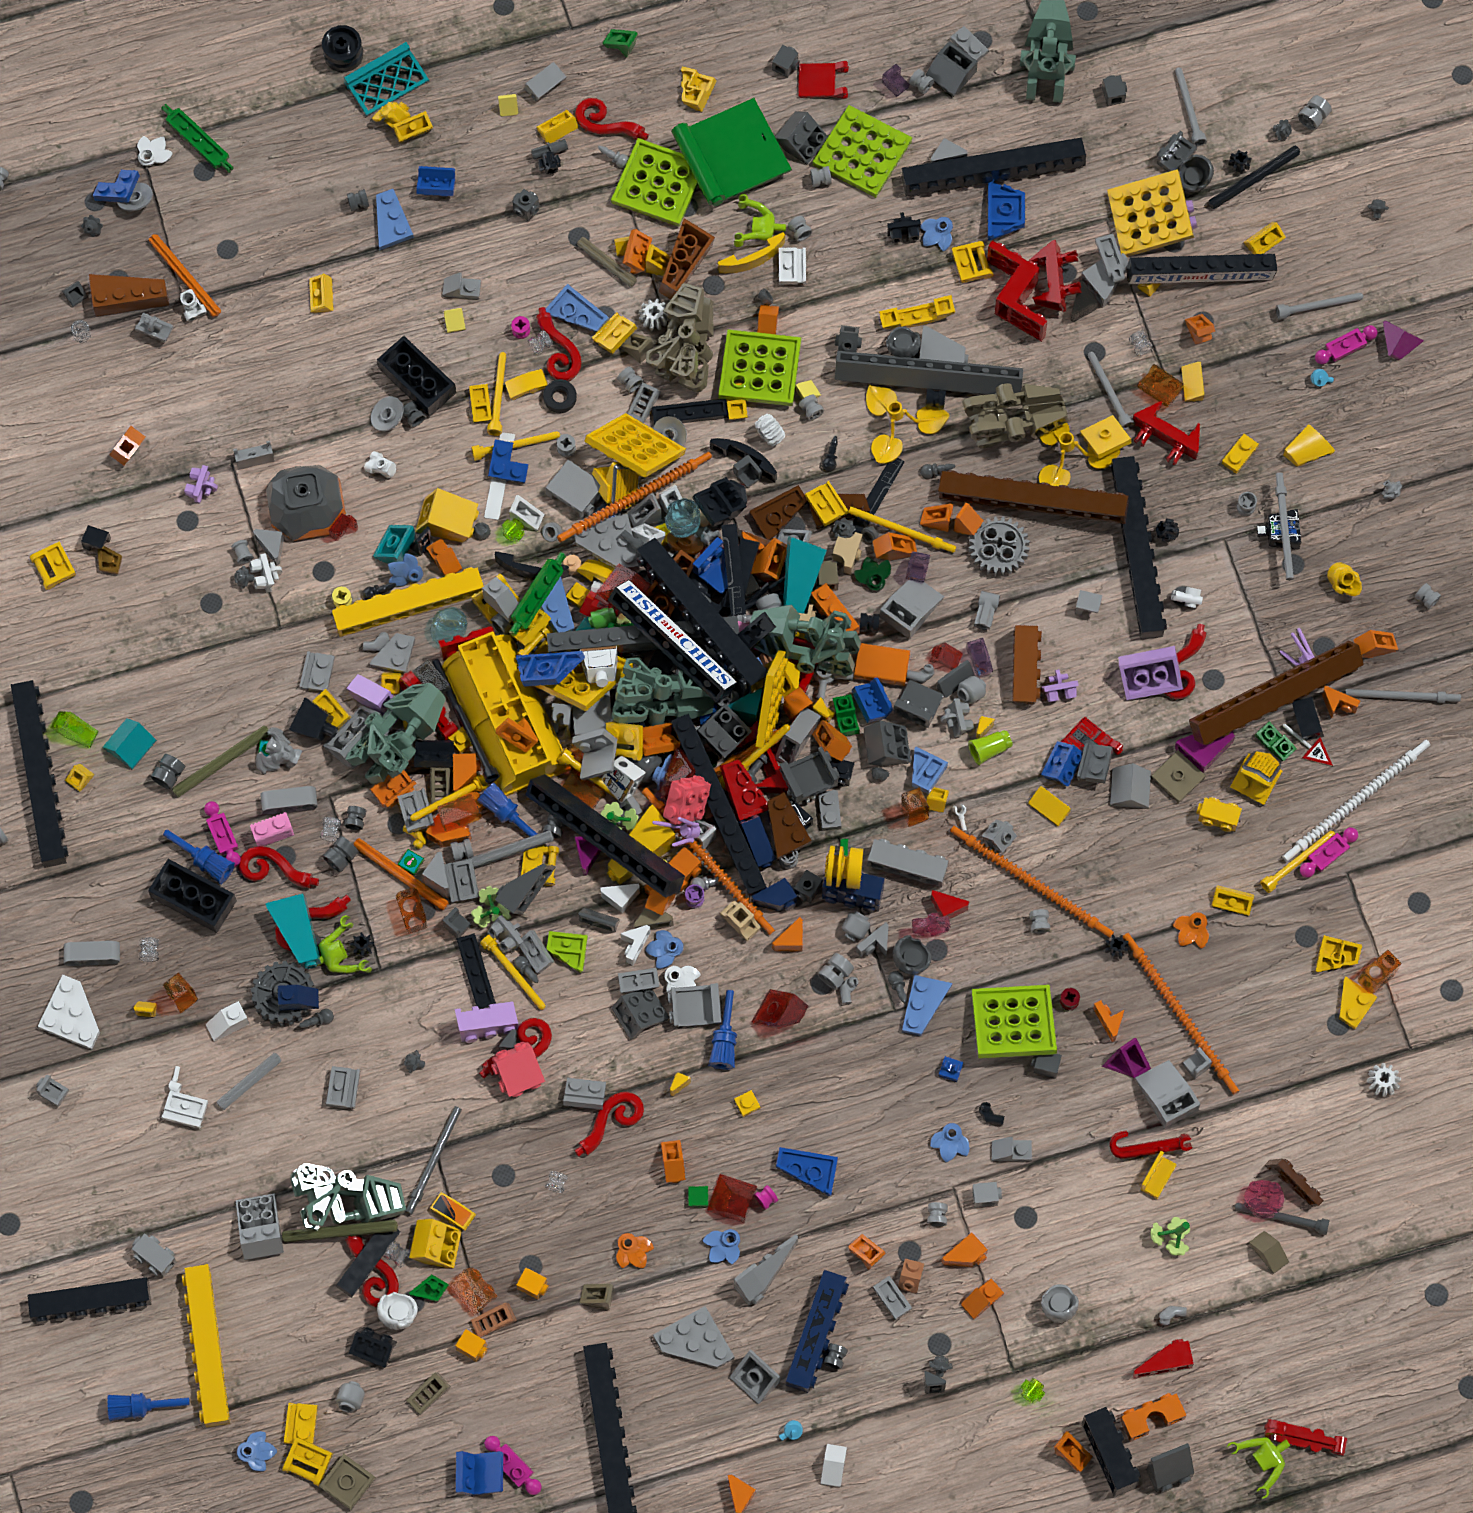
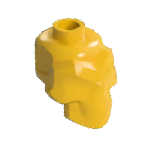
(393, 113)
(1344, 579)

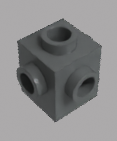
(526, 204)
(848, 339)

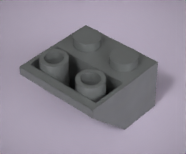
(952, 68)
(801, 136)
(723, 731)
(886, 744)

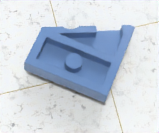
(926, 770)

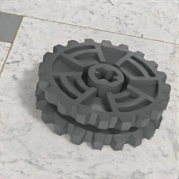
(266, 992)

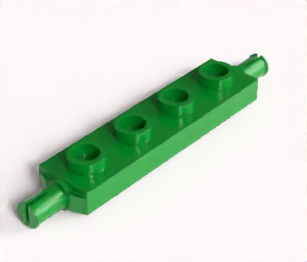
(197, 138)
(537, 593)

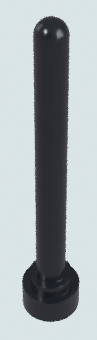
(489, 772)

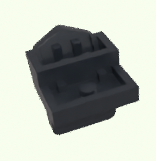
(722, 501)

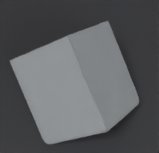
(1088, 602)
(1197, 1063)

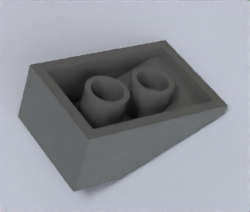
(521, 891)
(1171, 1468)

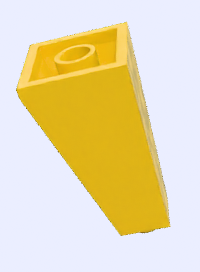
(654, 837)

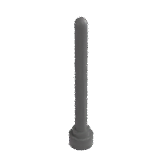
(1319, 1225)

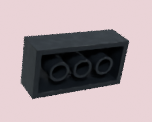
(416, 376)
(192, 895)
(1110, 1451)

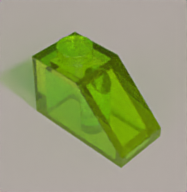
(74, 728)

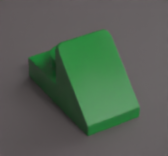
(622, 40)

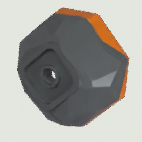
(309, 513)

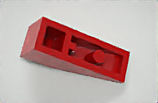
(1171, 1358)

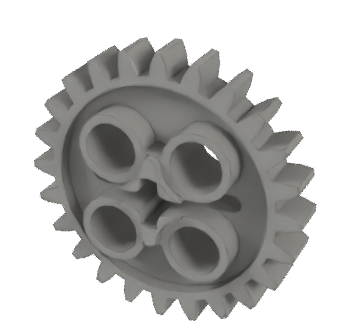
(1001, 530)

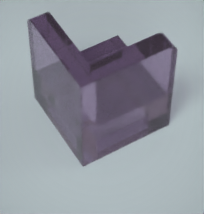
(894, 81)
(918, 567)

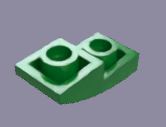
(846, 715)
(1275, 742)

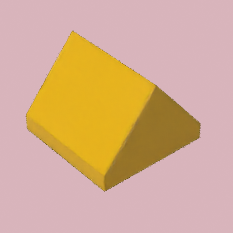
(621, 245)
(1148, 289)

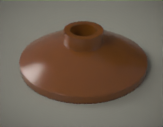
(689, 545)

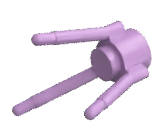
(1306, 655)
(689, 830)

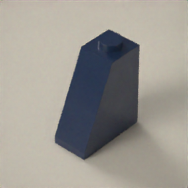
(757, 840)

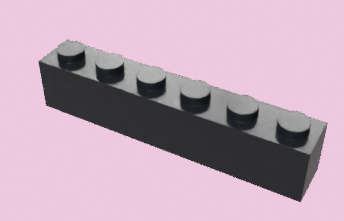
(89, 1300)

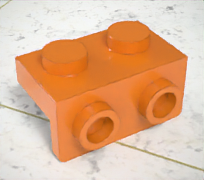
(387, 791)

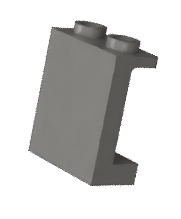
(575, 488)
(695, 1005)

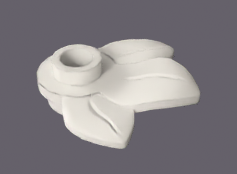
(153, 149)
(685, 977)

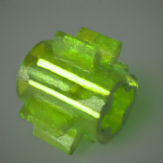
(513, 529)
(1032, 1390)

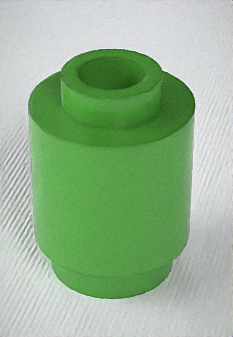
(602, 617)

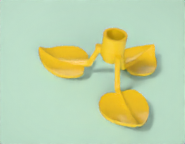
(882, 399)
(1056, 475)

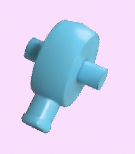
(1320, 377)
(792, 1430)

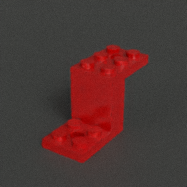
(1011, 299)

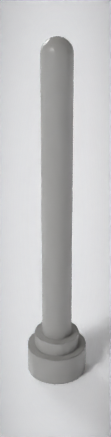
(1198, 137)
(1283, 310)
(1124, 419)

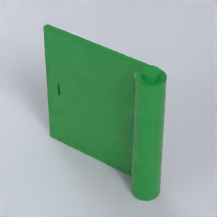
(730, 152)

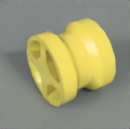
(338, 592)

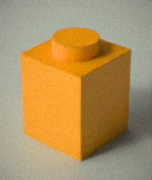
(532, 1284)
(471, 1345)

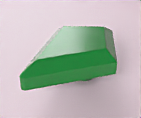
(430, 1289)

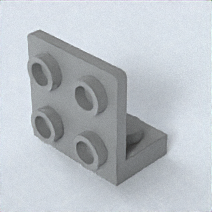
(598, 752)

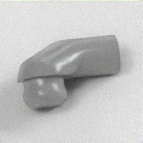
(377, 644)
(846, 988)
(1170, 1312)

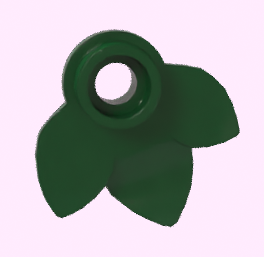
(872, 571)

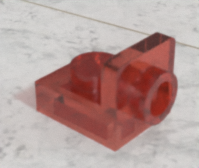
(340, 526)
(946, 655)

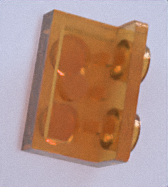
(1161, 385)
(584, 789)
(473, 1290)

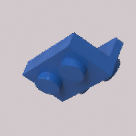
(436, 181)
(872, 701)

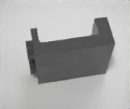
(809, 775)

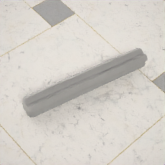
(249, 1081)

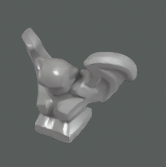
(279, 751)

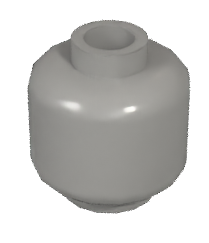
(971, 690)
(856, 926)
(350, 1397)

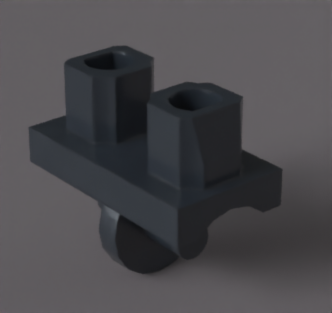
(902, 226)

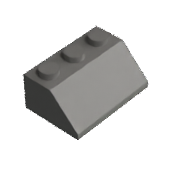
(349, 735)

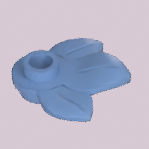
(935, 234)
(402, 571)
(660, 772)
(662, 948)
(950, 1145)
(721, 1248)
(259, 1451)

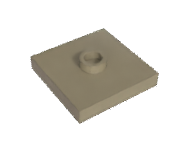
(1178, 776)
(347, 1482)

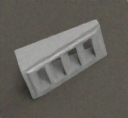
(652, 400)

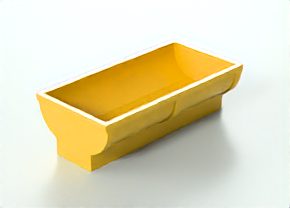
(490, 691)

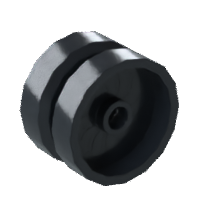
(342, 48)

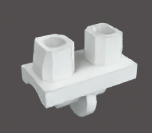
(261, 565)

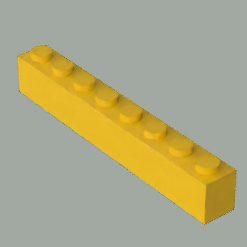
(407, 602)
(207, 1346)

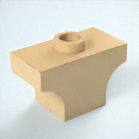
(848, 551)
(741, 920)

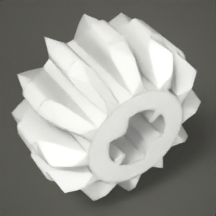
(647, 312)
(770, 429)
(1391, 1076)

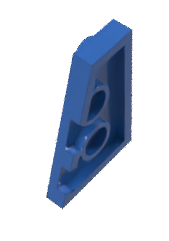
(809, 1167)

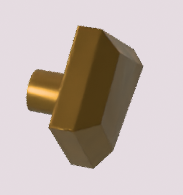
(109, 560)

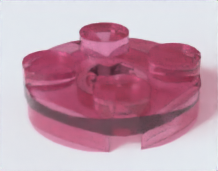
(933, 924)
(1268, 1189)

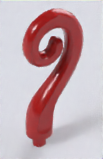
(625, 127)
(545, 323)
(1194, 645)
(297, 877)
(331, 910)
(538, 1050)
(592, 1141)
(356, 1245)

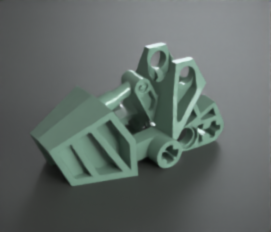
(1049, 21)
(828, 636)
(642, 685)
(420, 708)
(373, 1196)

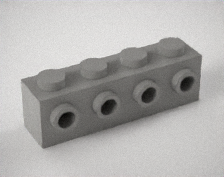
(907, 862)

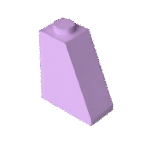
(369, 694)

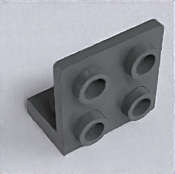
(918, 703)
(639, 1011)

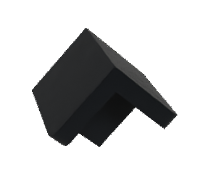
(94, 538)

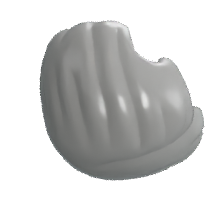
(1059, 1303)

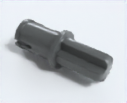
(554, 147)

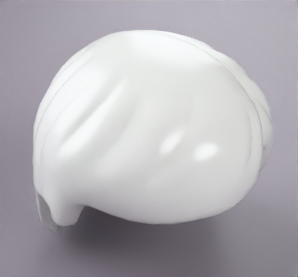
(397, 1310)

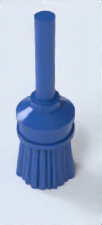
(503, 808)
(205, 858)
(724, 1039)
(137, 1405)

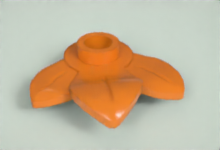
(1190, 932)
(635, 1252)

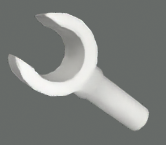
(961, 816)
(173, 1085)

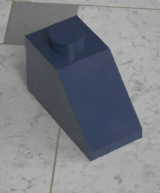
(776, 897)
(297, 997)

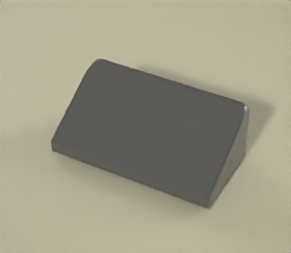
(949, 683)
(598, 919)
(933, 1383)

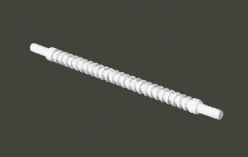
(1302, 844)

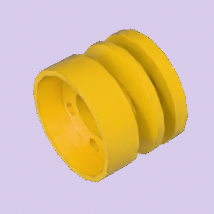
(844, 867)

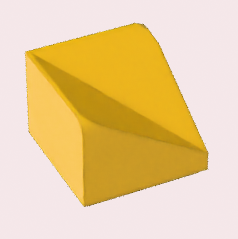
(821, 709)

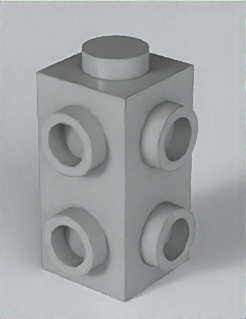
(149, 1251)

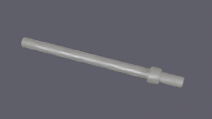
(1281, 492)
(1440, 696)

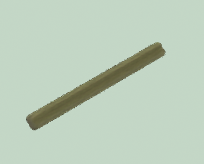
(220, 761)
(340, 1231)

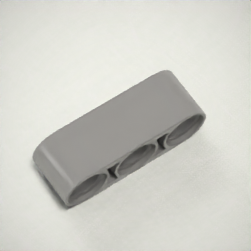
(288, 800)
(91, 953)

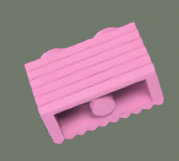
(272, 830)

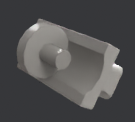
(154, 327)
(955, 718)
(508, 934)

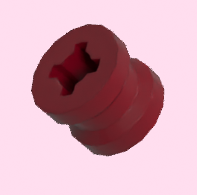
(1068, 1002)

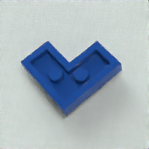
(118, 191)
(502, 467)

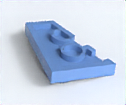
(391, 220)
(577, 310)
(558, 609)
(923, 1002)

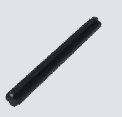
(1254, 177)

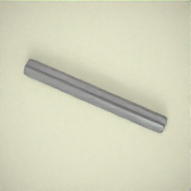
(512, 848)

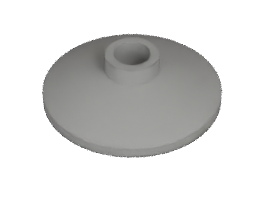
(139, 199)
(387, 413)
(671, 424)

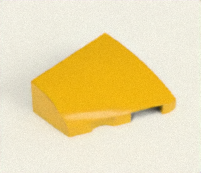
(696, 88)
(1307, 447)
(1337, 953)

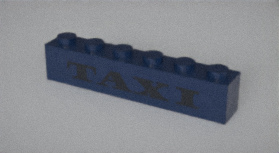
(816, 1330)

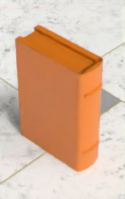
(882, 662)

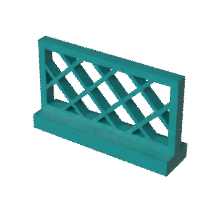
(381, 64)

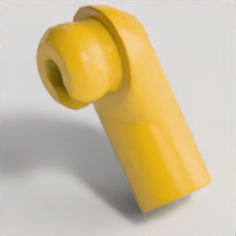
(419, 838)

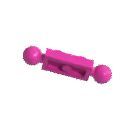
(1346, 344)
(221, 832)
(1328, 852)
(514, 1466)

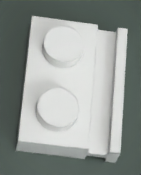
(792, 266)
(185, 1109)

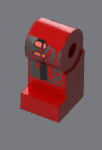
(592, 604)

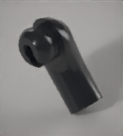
(988, 1115)

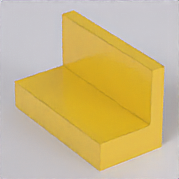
(1158, 1176)

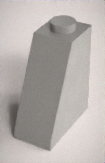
(1099, 283)
(939, 347)
(797, 736)

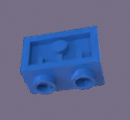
(1062, 763)

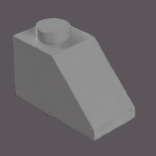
(500, 598)

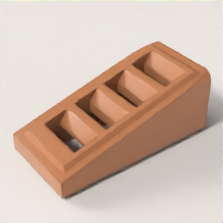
(496, 1326)

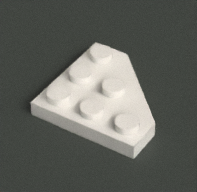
(70, 1014)

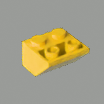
(435, 1243)

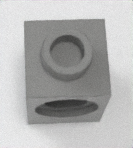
(986, 1194)

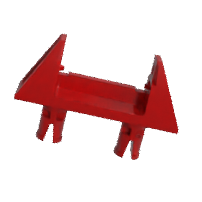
(1053, 260)
(1155, 426)
(774, 782)

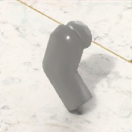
(921, 676)

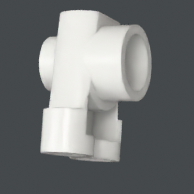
(192, 309)
(380, 465)
(1190, 597)

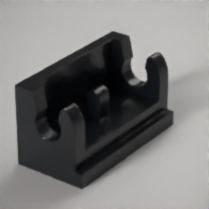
(1307, 719)

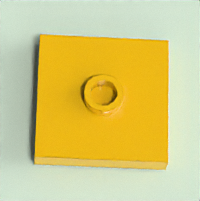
(1105, 436)

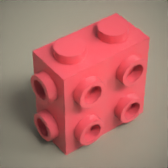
(687, 799)
(517, 1069)

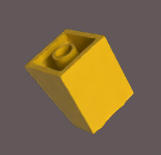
(447, 516)

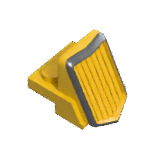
(616, 482)
(1257, 776)

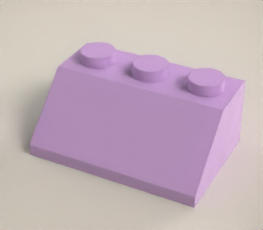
(1150, 673)

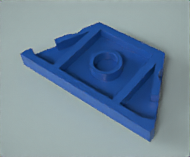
(1005, 210)
(548, 667)

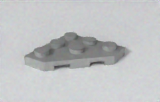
(607, 544)
(695, 1340)

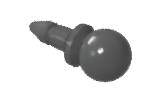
(928, 471)
(522, 964)
(896, 980)
(325, 1016)

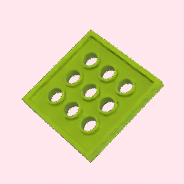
(850, 154)
(640, 203)
(765, 393)
(1006, 1046)

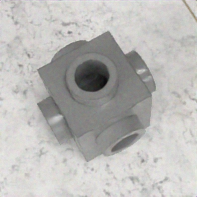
(999, 835)

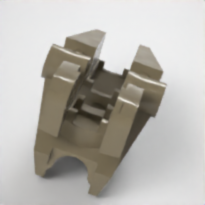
(693, 318)
(990, 424)

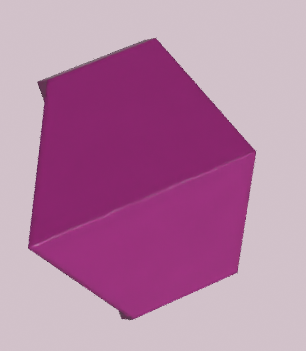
(1399, 341)
(587, 854)
(1128, 1060)

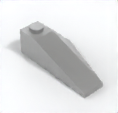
(756, 1279)

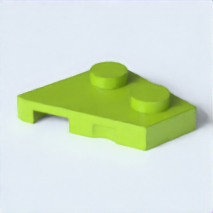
(568, 948)

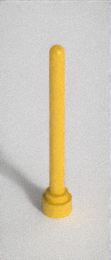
(494, 427)
(479, 452)
(758, 752)
(568, 759)
(477, 784)
(1269, 883)
(491, 945)

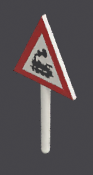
(1316, 752)

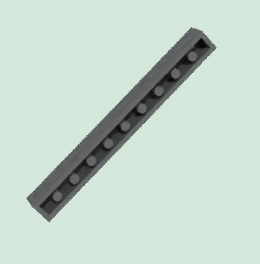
(925, 373)
(625, 638)

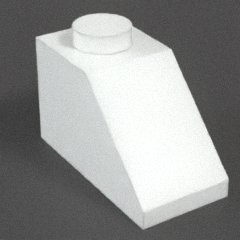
(227, 1021)

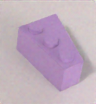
(487, 1021)

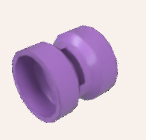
(690, 895)

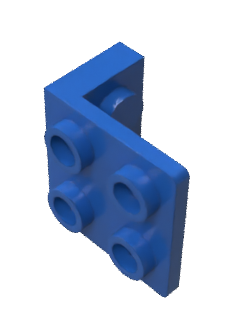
(711, 566)
(479, 1473)

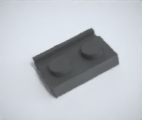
(1095, 763)

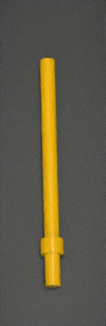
(936, 542)

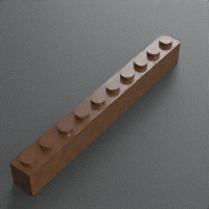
(1033, 496)
(1276, 692)

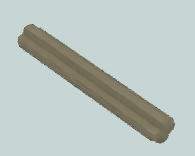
(607, 262)

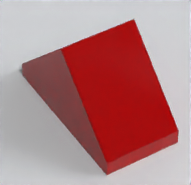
(948, 905)

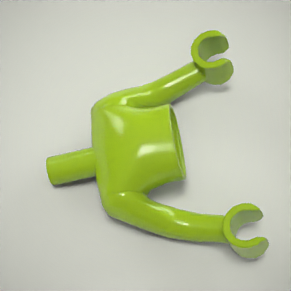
(762, 227)
(334, 952)
(1267, 1457)

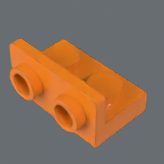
(637, 251)
(659, 739)

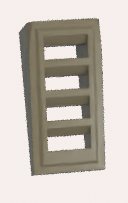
(435, 771)
(433, 1398)

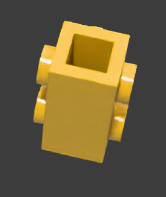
(1219, 814)

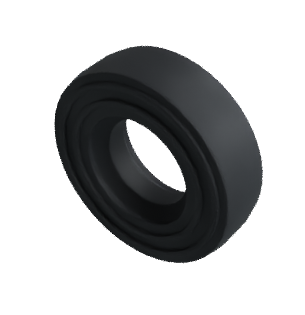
(559, 407)

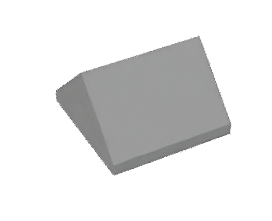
(1130, 786)
(435, 876)
(755, 1377)

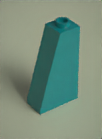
(801, 572)
(295, 924)

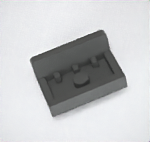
(1175, 152)

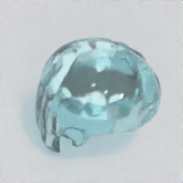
(683, 518)
(447, 624)

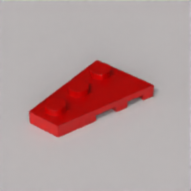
(451, 647)
(743, 793)

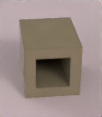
(828, 574)

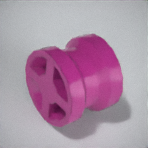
(522, 331)
(766, 1197)

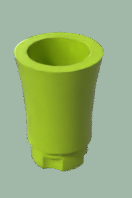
(989, 746)

